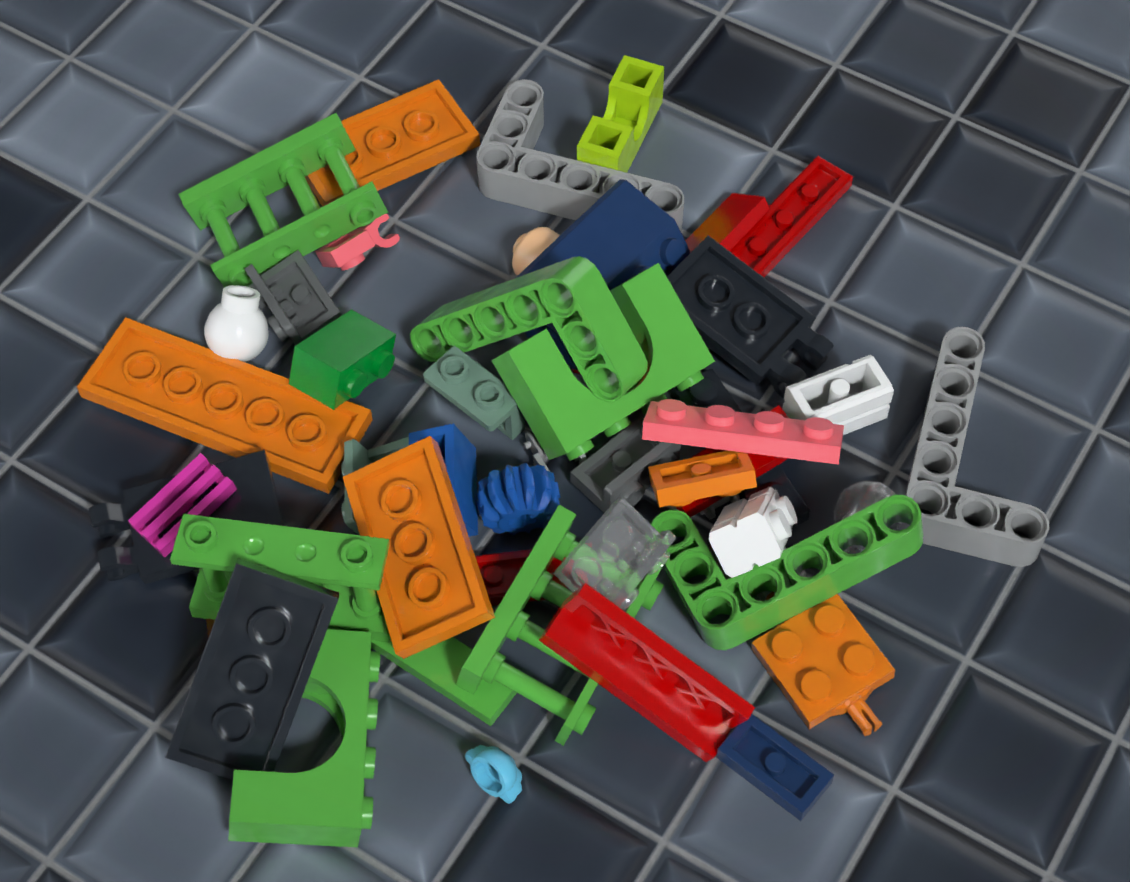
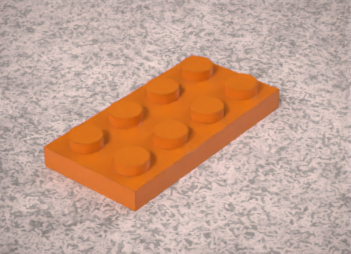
(400, 140)
(430, 571)

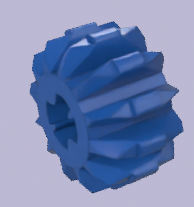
(518, 498)

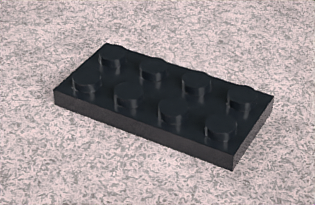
(252, 671)

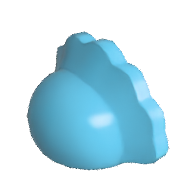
(495, 772)

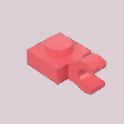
(349, 249)

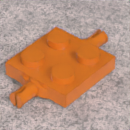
(825, 664)

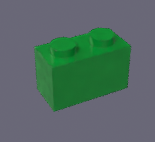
(342, 359)

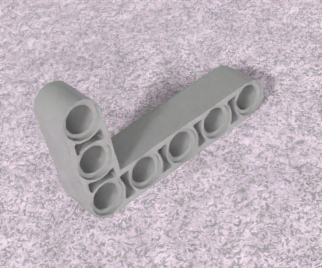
(547, 182)
(941, 452)

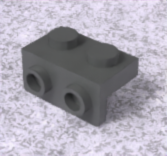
(294, 297)
(622, 467)

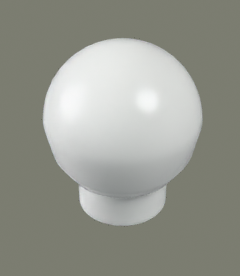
(237, 325)

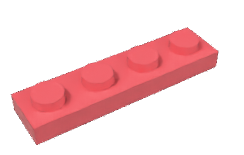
(758, 433)

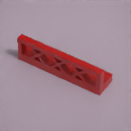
(645, 672)

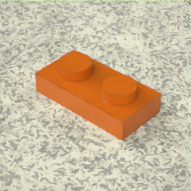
(702, 477)

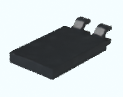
(747, 317)
(251, 502)

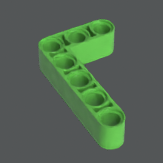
(563, 294)
(792, 592)

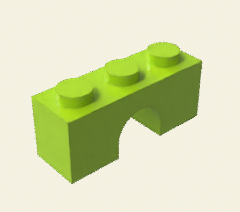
(630, 110)

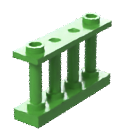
(268, 172)
(325, 558)
(513, 623)

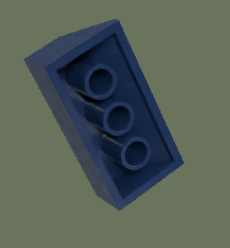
(621, 237)

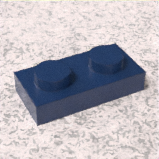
(775, 766)

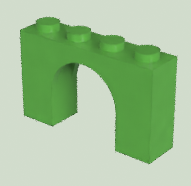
(564, 410)
(329, 801)

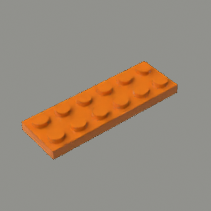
(222, 403)

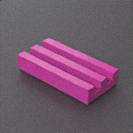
(178, 498)

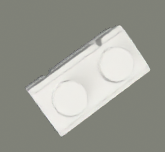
(844, 395)
(752, 531)

